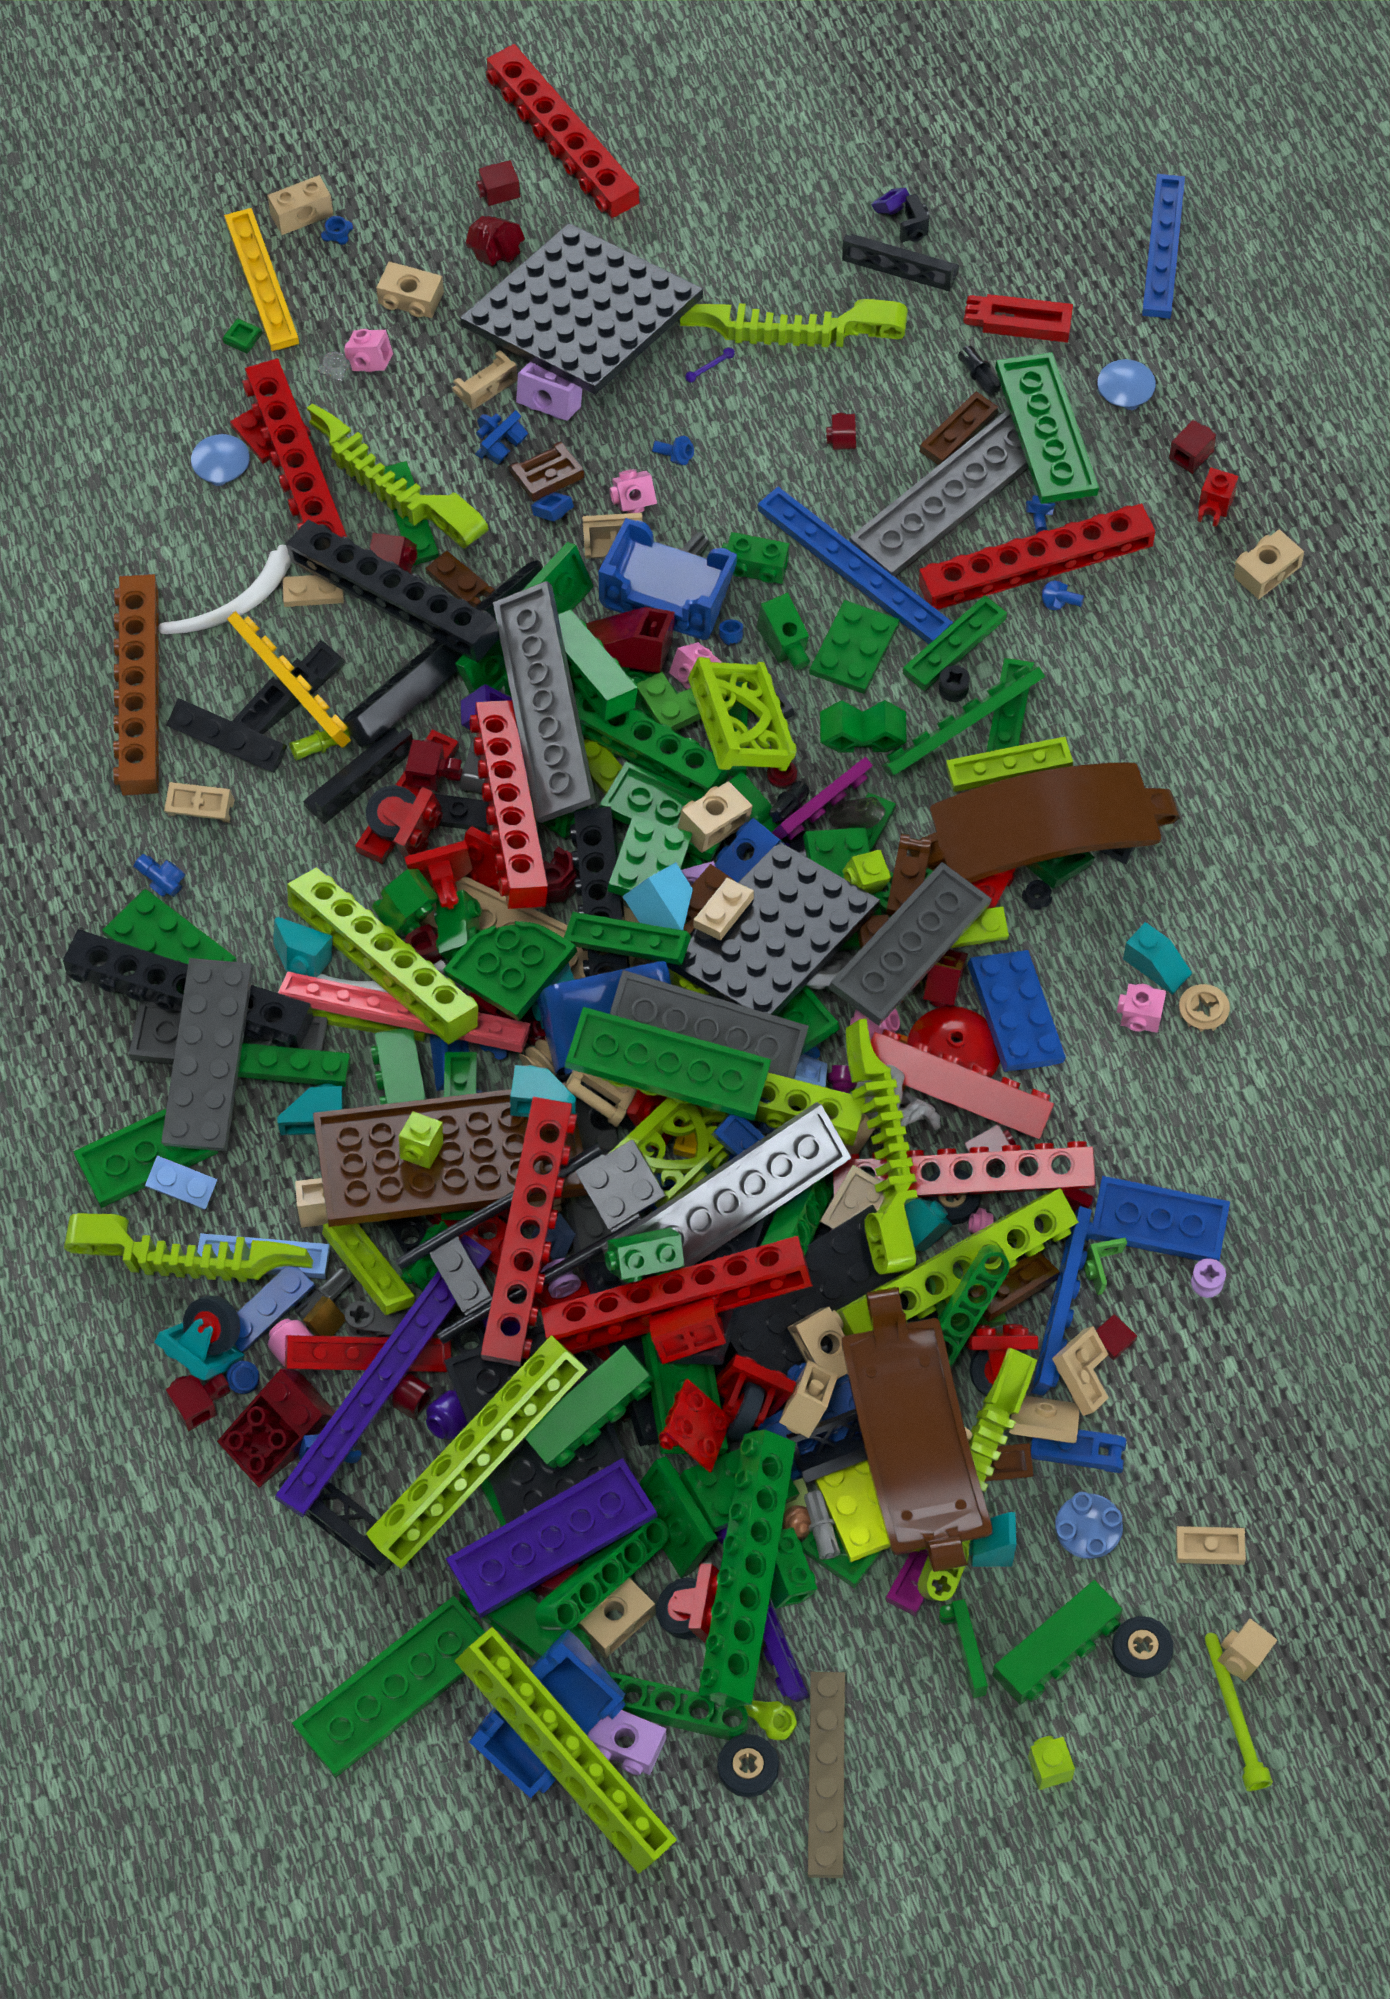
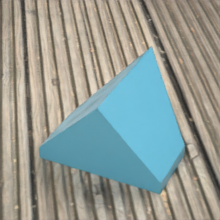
(661, 899)

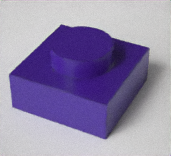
(891, 201)

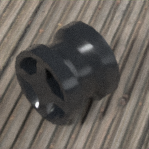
(951, 691)

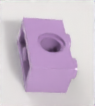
(547, 392)
(642, 1753)

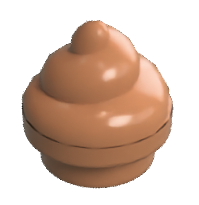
(799, 1519)

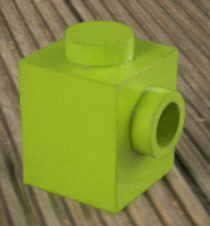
(867, 871)
(421, 1140)
(1051, 1762)

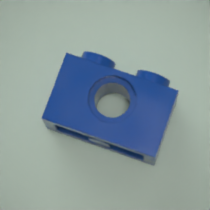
(749, 835)

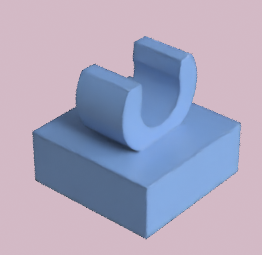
(560, 1238)

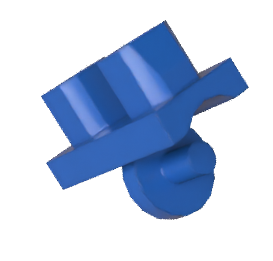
(508, 428)

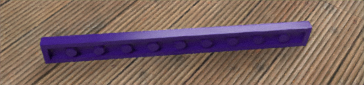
(372, 1390)

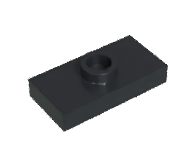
(463, 812)

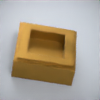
(324, 1318)

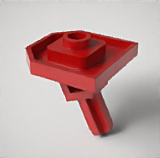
(442, 869)

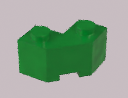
(877, 727)
(405, 902)

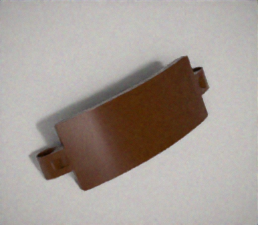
(1047, 818)
(914, 1434)

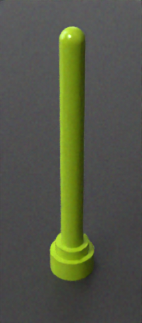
(1255, 1774)

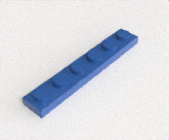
(1163, 246)
(1065, 1290)

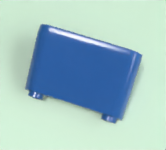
(665, 578)
(563, 1003)
(577, 1685)

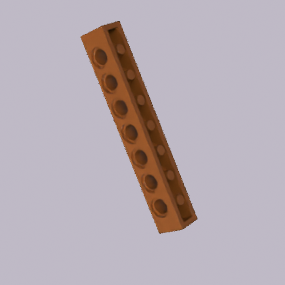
(139, 593)

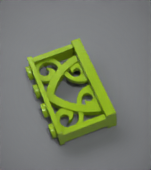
(709, 688)
(662, 1121)

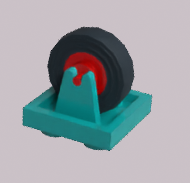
(204, 1338)

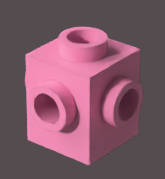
(368, 350)
(642, 495)
(685, 660)
(1141, 1007)

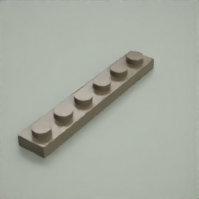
(826, 1775)

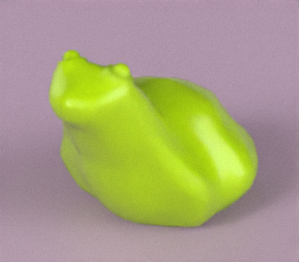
(774, 1718)

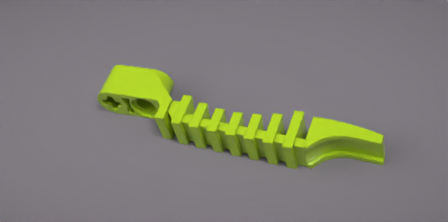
(867, 316)
(447, 512)
(888, 1228)
(108, 1237)
(1001, 1401)

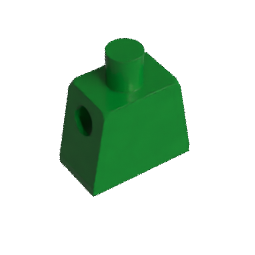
(784, 631)

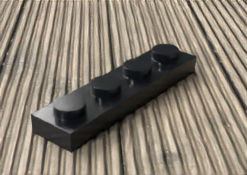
(226, 735)

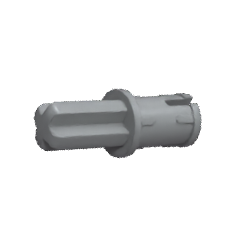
(821, 1525)

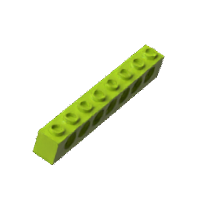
(383, 955)
(790, 1092)
(1049, 1207)
(476, 1452)
(565, 1750)

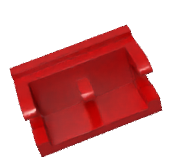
(687, 1330)

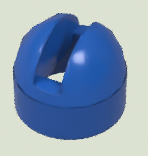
(731, 631)

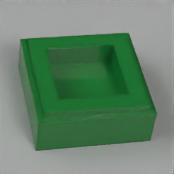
(242, 335)

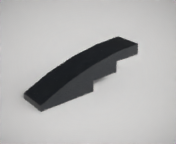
(277, 701)

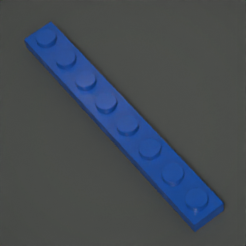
(853, 565)

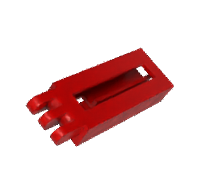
(1031, 317)

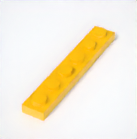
(261, 279)
(297, 685)

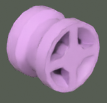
(563, 1285)
(1206, 1285)

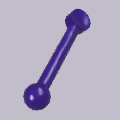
(727, 353)

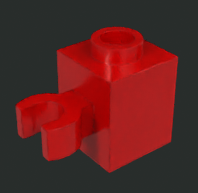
(1217, 495)

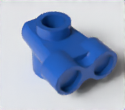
(164, 878)

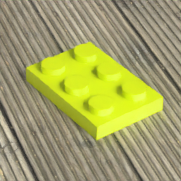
(855, 1510)

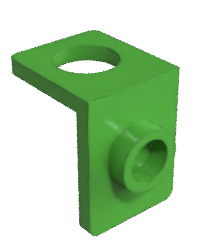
(1093, 1265)

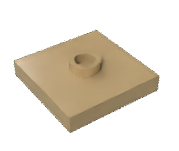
(1047, 1419)

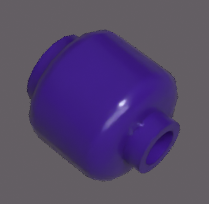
(445, 1416)

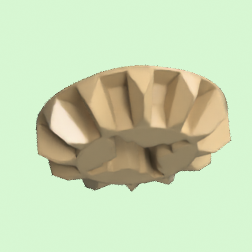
(1209, 996)

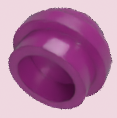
(841, 1078)

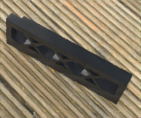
(899, 262)
(359, 774)
(835, 1454)
(345, 1534)

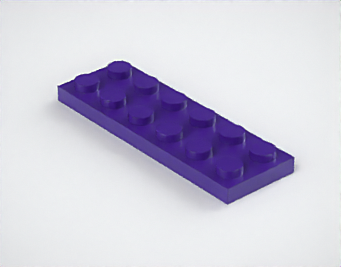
(551, 1538)

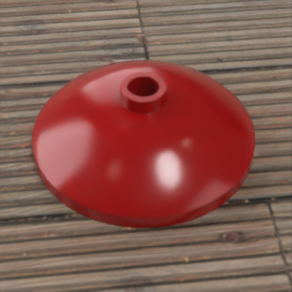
(944, 1023)

